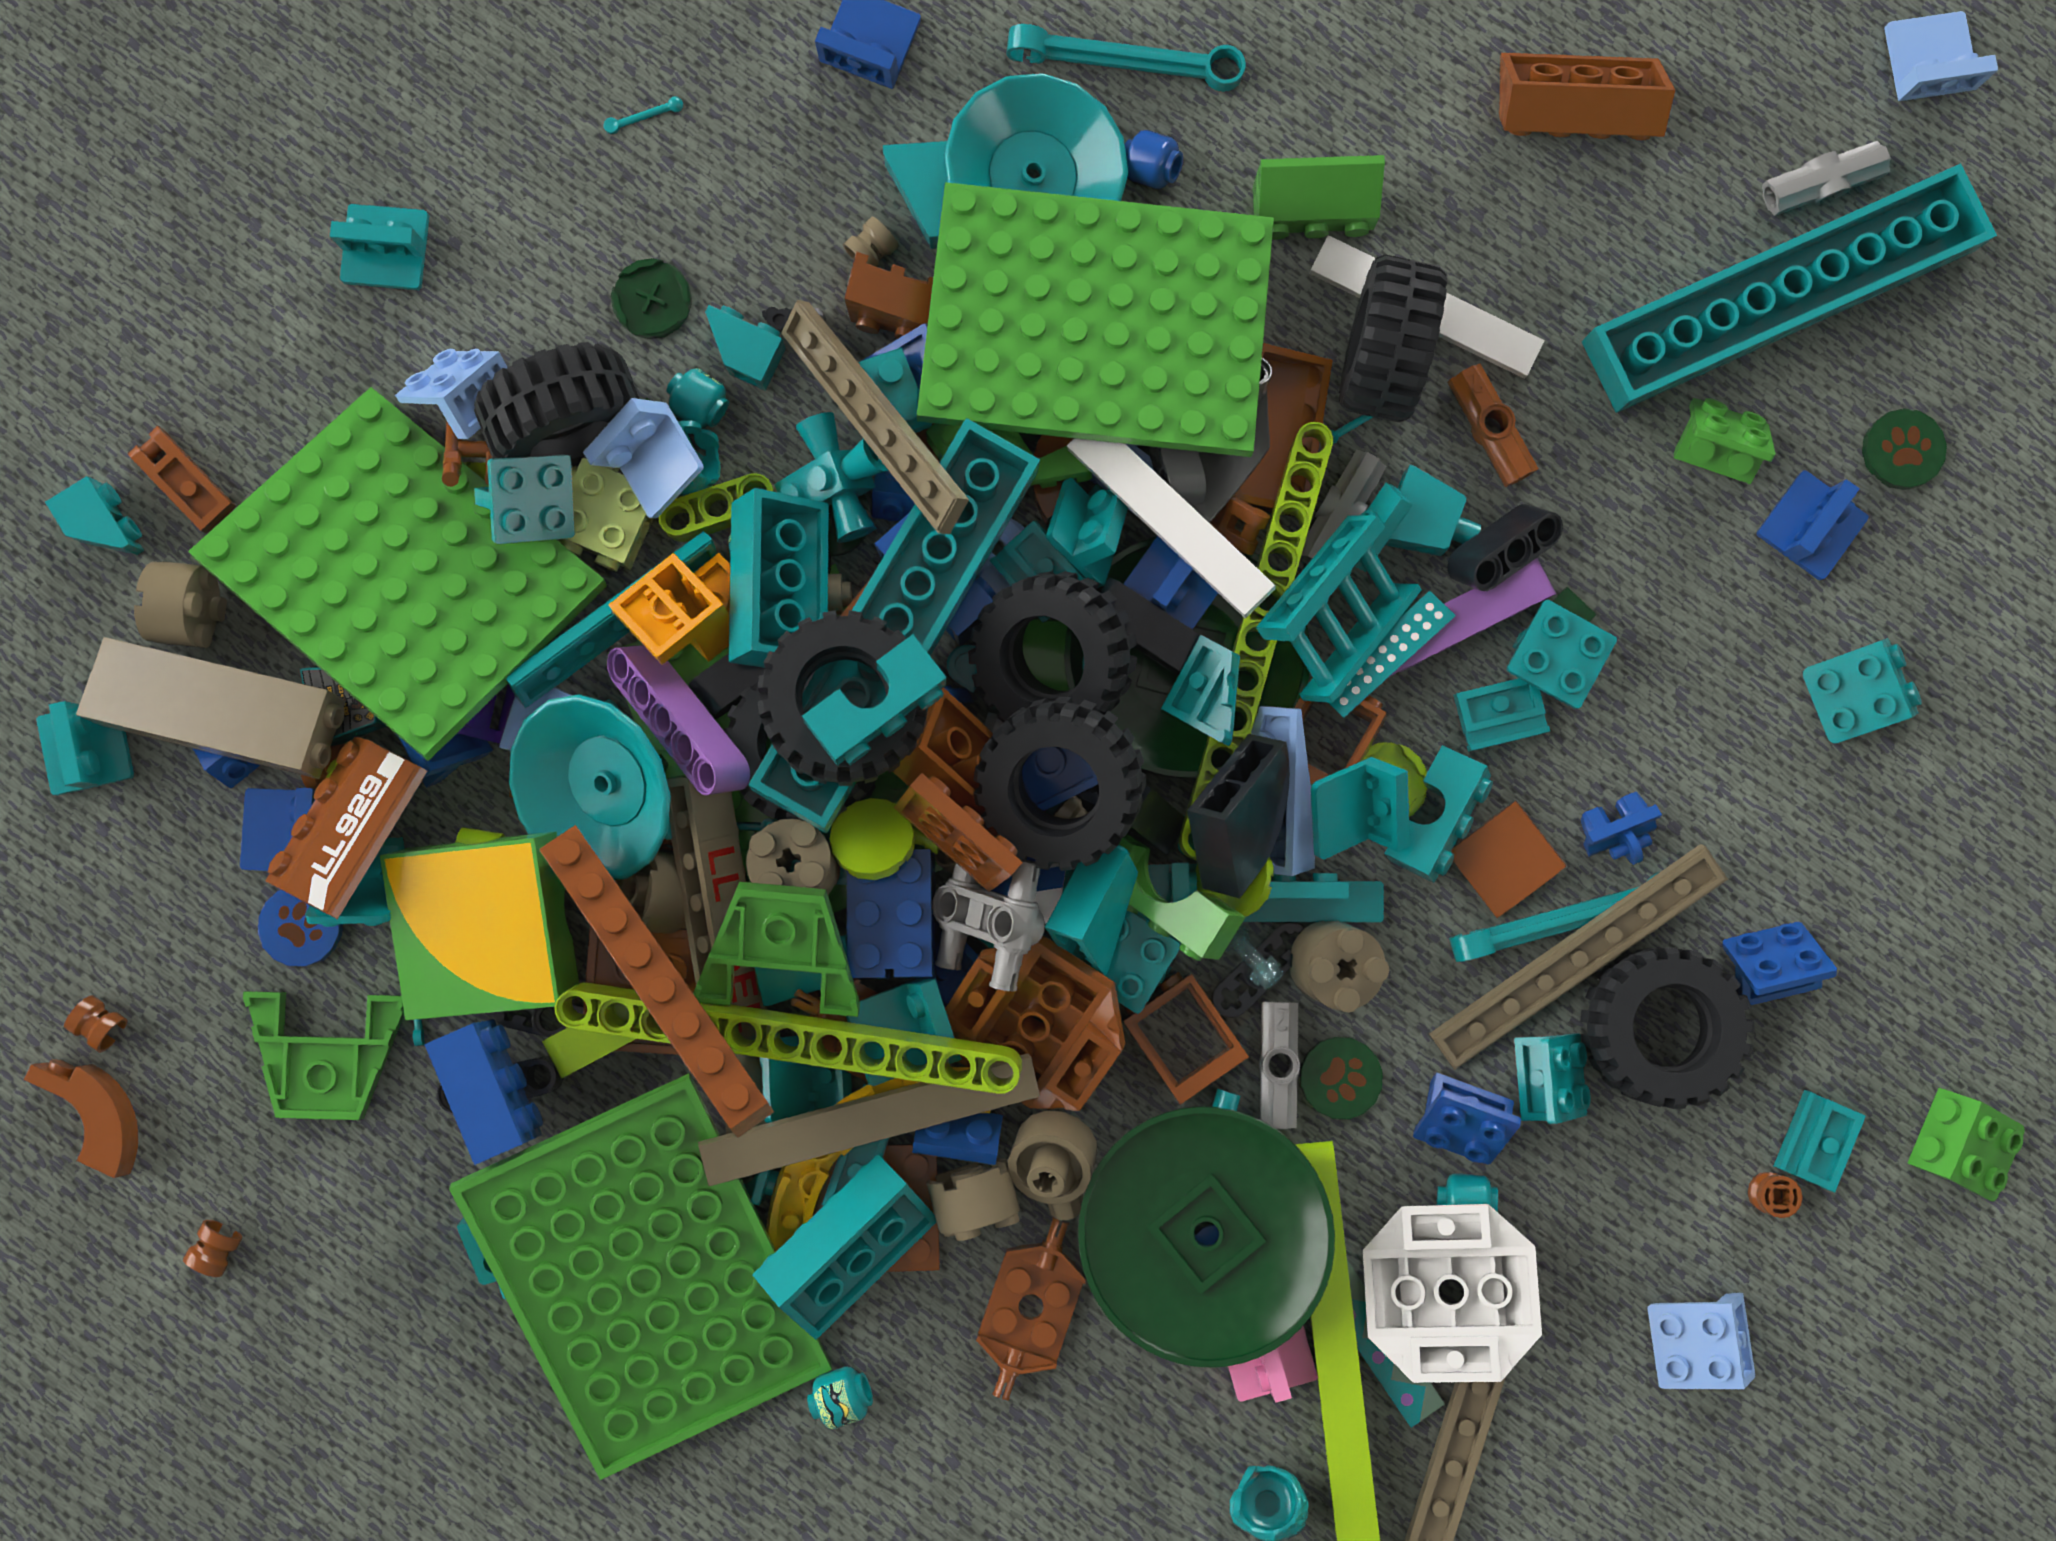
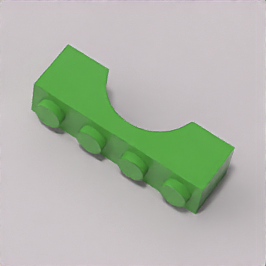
(1199, 921)

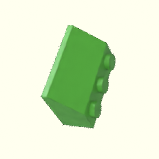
(1320, 194)

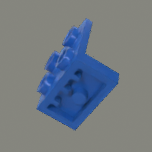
(869, 39)
(269, 822)

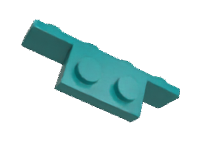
(1321, 900)

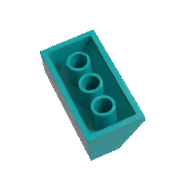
(775, 570)
(845, 1247)

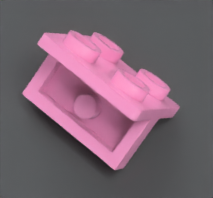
(1275, 1371)

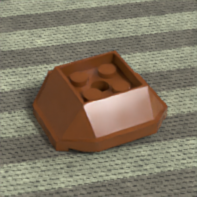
(1079, 1013)

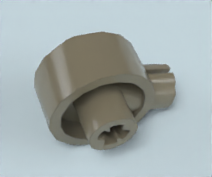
(1054, 1161)

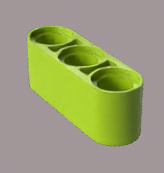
(699, 503)
(577, 1048)

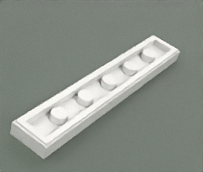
(1461, 322)
(1175, 522)

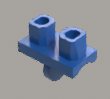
(1621, 835)

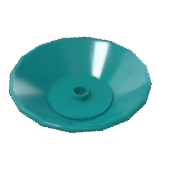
(1041, 127)
(562, 775)

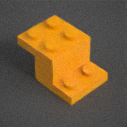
(679, 608)

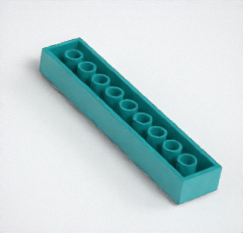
(1788, 288)
(914, 592)

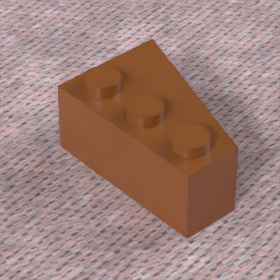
(886, 298)

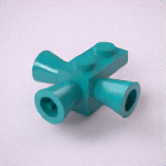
(835, 476)

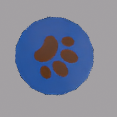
(289, 936)

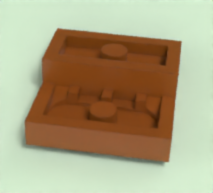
(1507, 859)

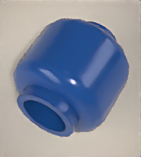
(1153, 159)

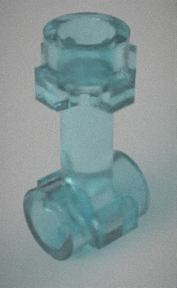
(1265, 970)

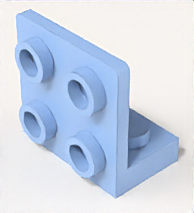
(1935, 56)
(453, 386)
(649, 451)
(1702, 1344)

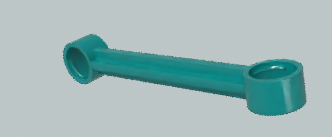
(1121, 56)
(1531, 928)

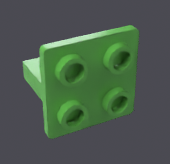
(1725, 440)

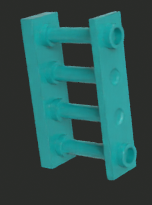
(1310, 595)

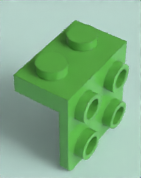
(1967, 1144)

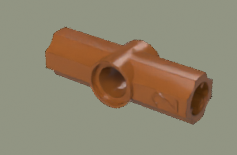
(1481, 401)

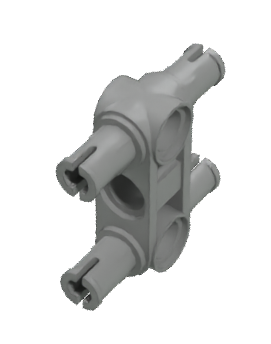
(1006, 921)

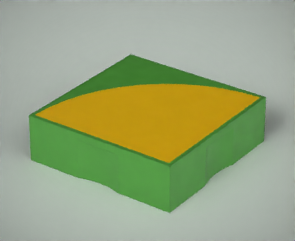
(478, 927)

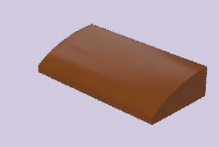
(1295, 397)

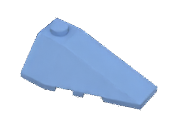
(1294, 846)

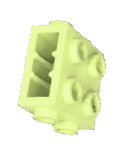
(606, 517)

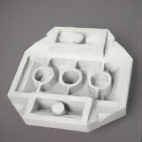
(1440, 1339)

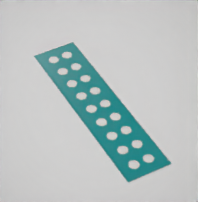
(1400, 643)

